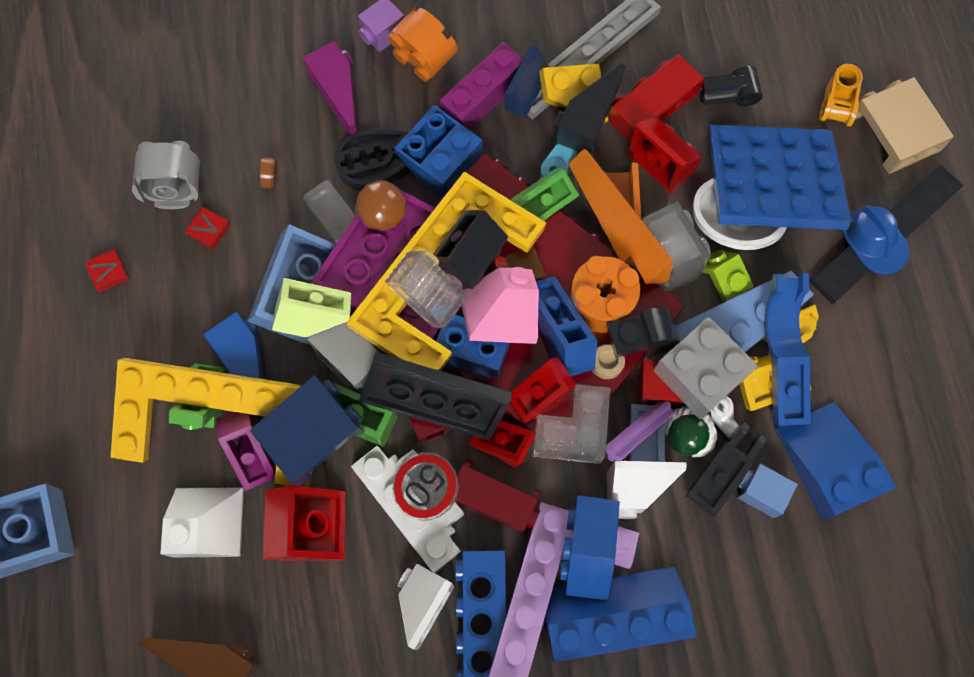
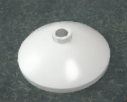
(732, 236)

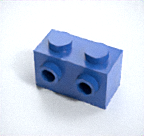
(481, 357)

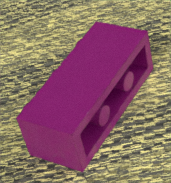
(482, 87)

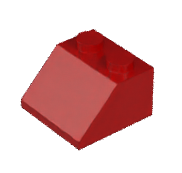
(663, 153)
(304, 524)

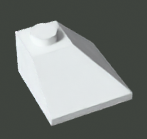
(640, 484)
(204, 523)
(421, 602)

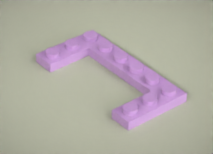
(535, 586)

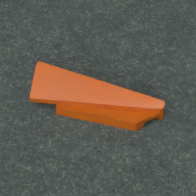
(620, 222)

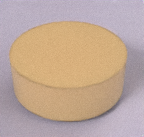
(606, 364)

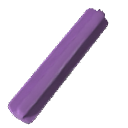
(639, 431)

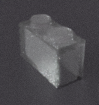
(427, 288)

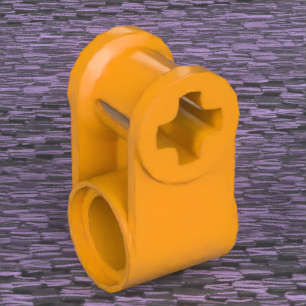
(840, 100)

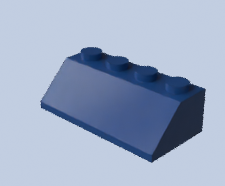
(639, 613)

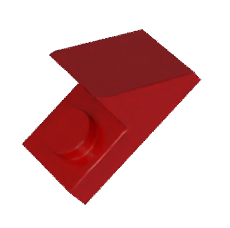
(542, 390)
(507, 443)

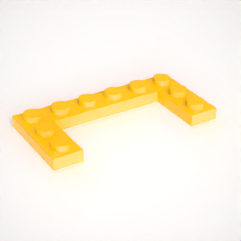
(378, 313)
(143, 381)

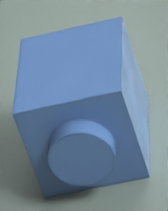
(766, 490)

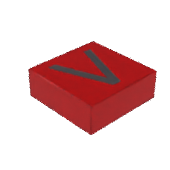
(207, 228)
(107, 270)

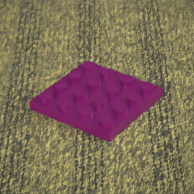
(366, 255)

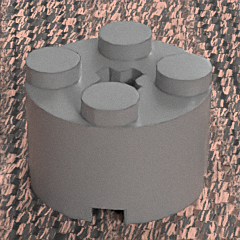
(166, 174)

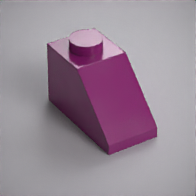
(243, 450)

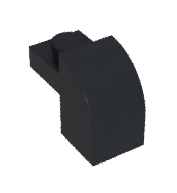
(648, 333)

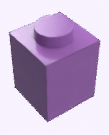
(378, 22)

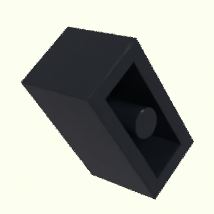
(470, 247)

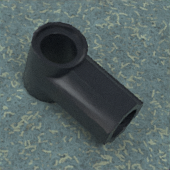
(739, 87)

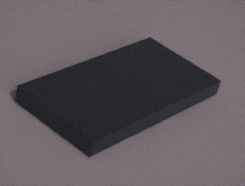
(434, 396)

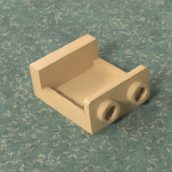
(904, 123)

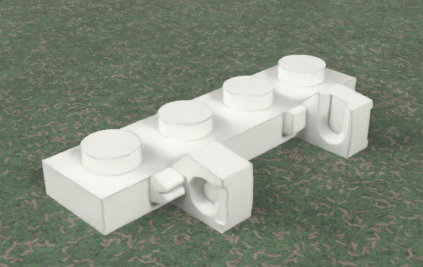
(428, 538)

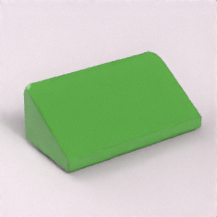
(547, 194)

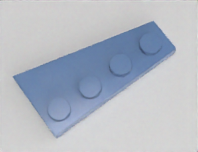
(740, 317)

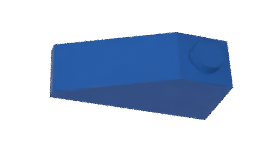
(565, 329)
(238, 347)

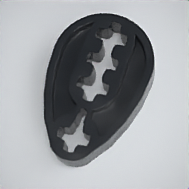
(368, 145)

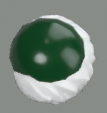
(690, 434)

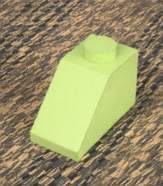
(309, 308)

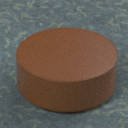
(268, 173)

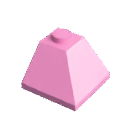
(503, 307)

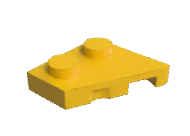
(566, 82)

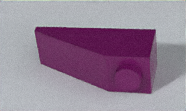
(333, 77)

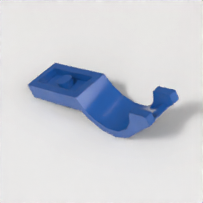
(788, 353)

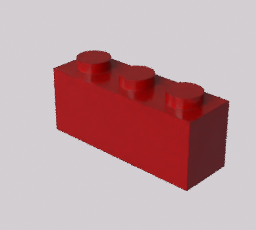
(658, 96)

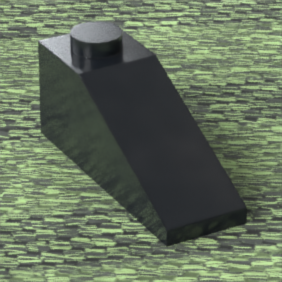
(587, 112)

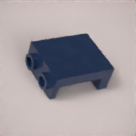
(307, 429)

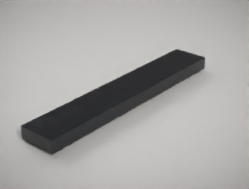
(910, 214)

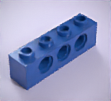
(489, 566)

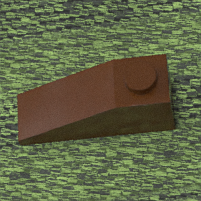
(204, 658)

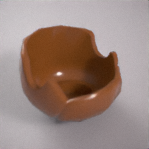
(380, 205)

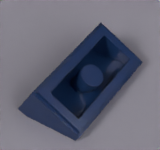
(525, 84)

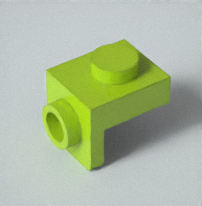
(728, 274)

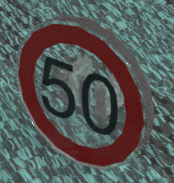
(425, 486)

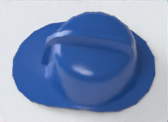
(877, 240)

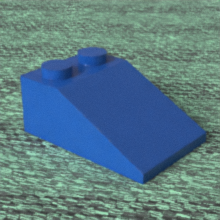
(834, 462)

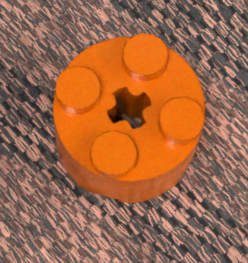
(422, 43)
(605, 276)

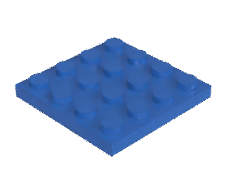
(777, 177)

